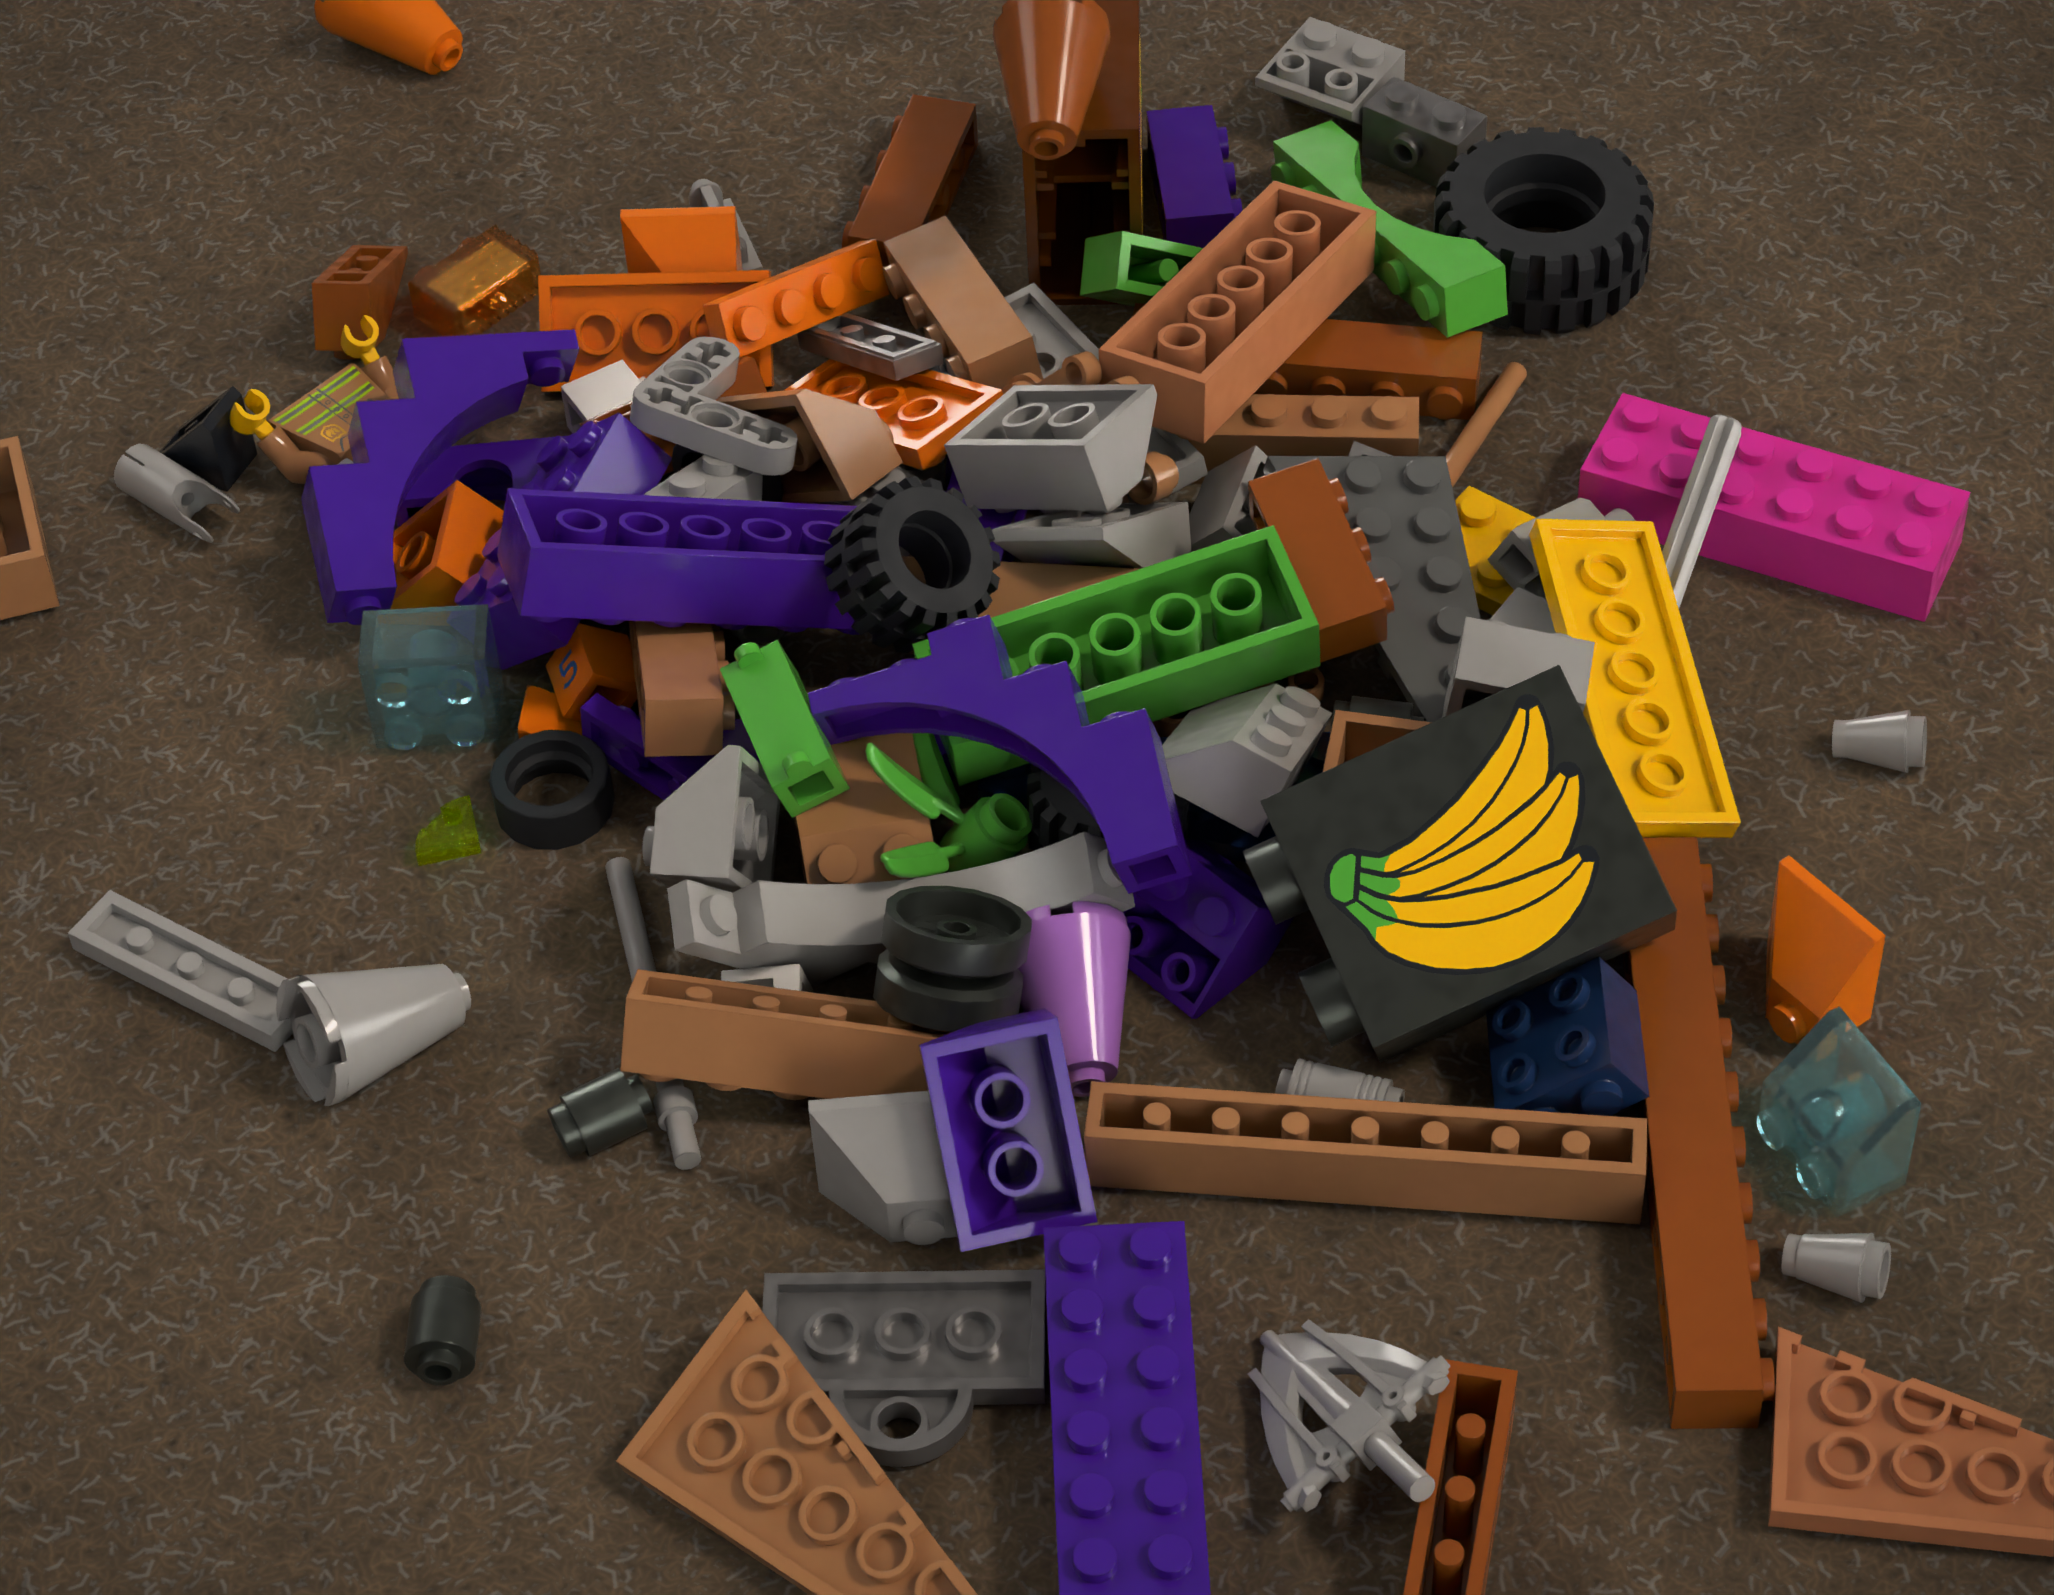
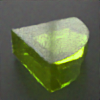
(449, 834)

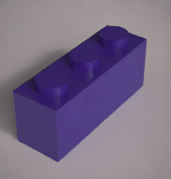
(1190, 174)

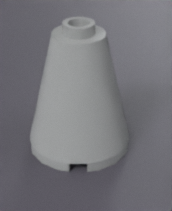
(366, 1023)

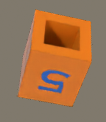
(592, 664)

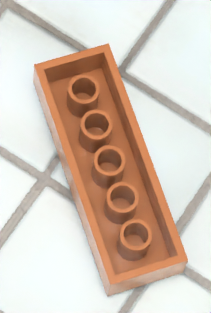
(1243, 306)

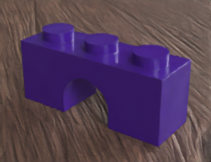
(481, 467)

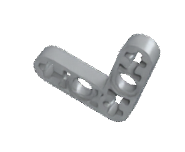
(682, 408)

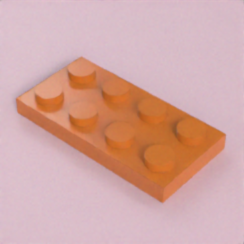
(638, 316)
(918, 409)

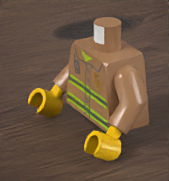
(317, 424)

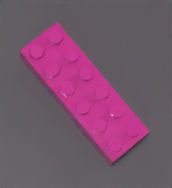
(1785, 508)

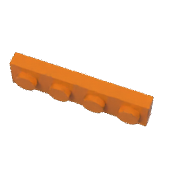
(798, 298)

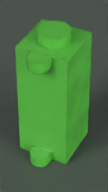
(782, 727)

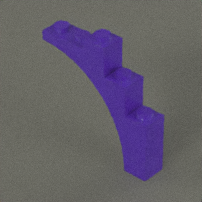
(1041, 717)

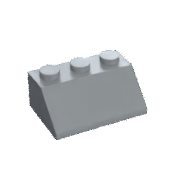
(1055, 448)
(1244, 751)
(717, 826)

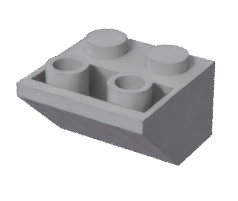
(1331, 70)

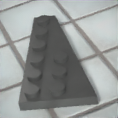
(1420, 552)

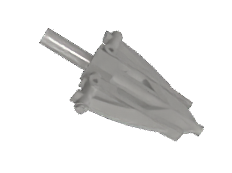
(1303, 1369)

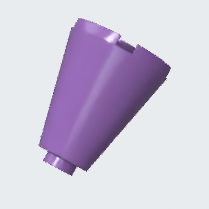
(1080, 976)

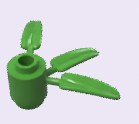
(985, 834)

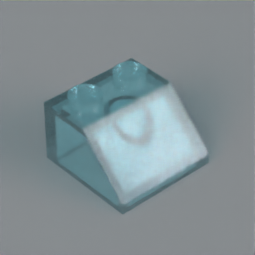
(1840, 1116)

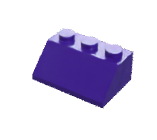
(1007, 1129)

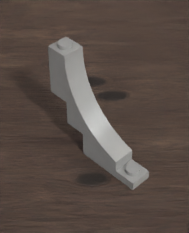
(842, 924)

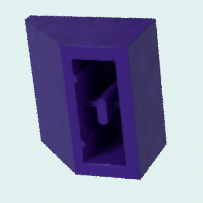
(1201, 932)

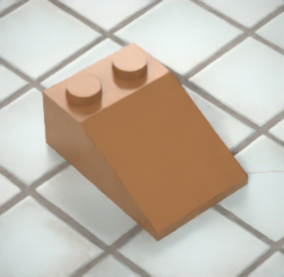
(849, 832)

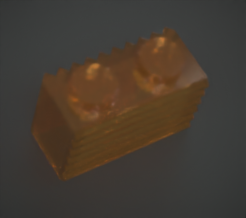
(475, 284)

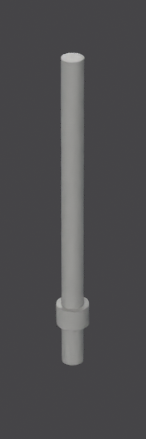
(673, 1102)

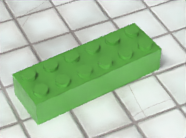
(1161, 637)

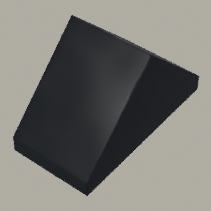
(211, 445)

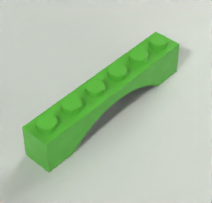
(1440, 276)

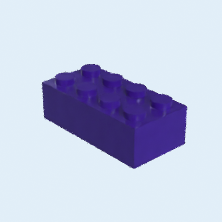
(595, 459)

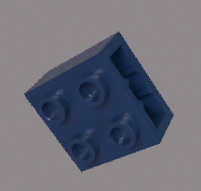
(1569, 1045)

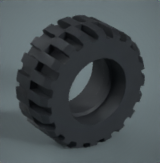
(1558, 185)

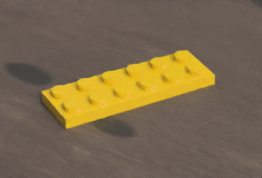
(1643, 689)

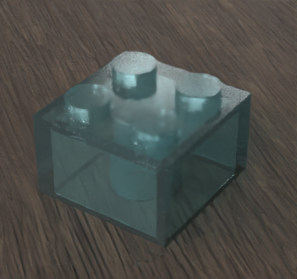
(431, 676)

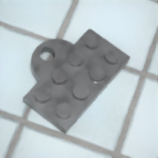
(915, 1348)

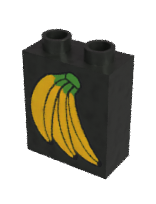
(1460, 867)

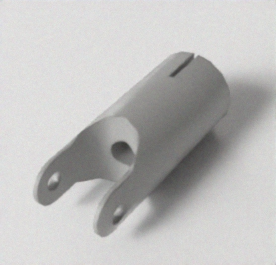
(168, 488)

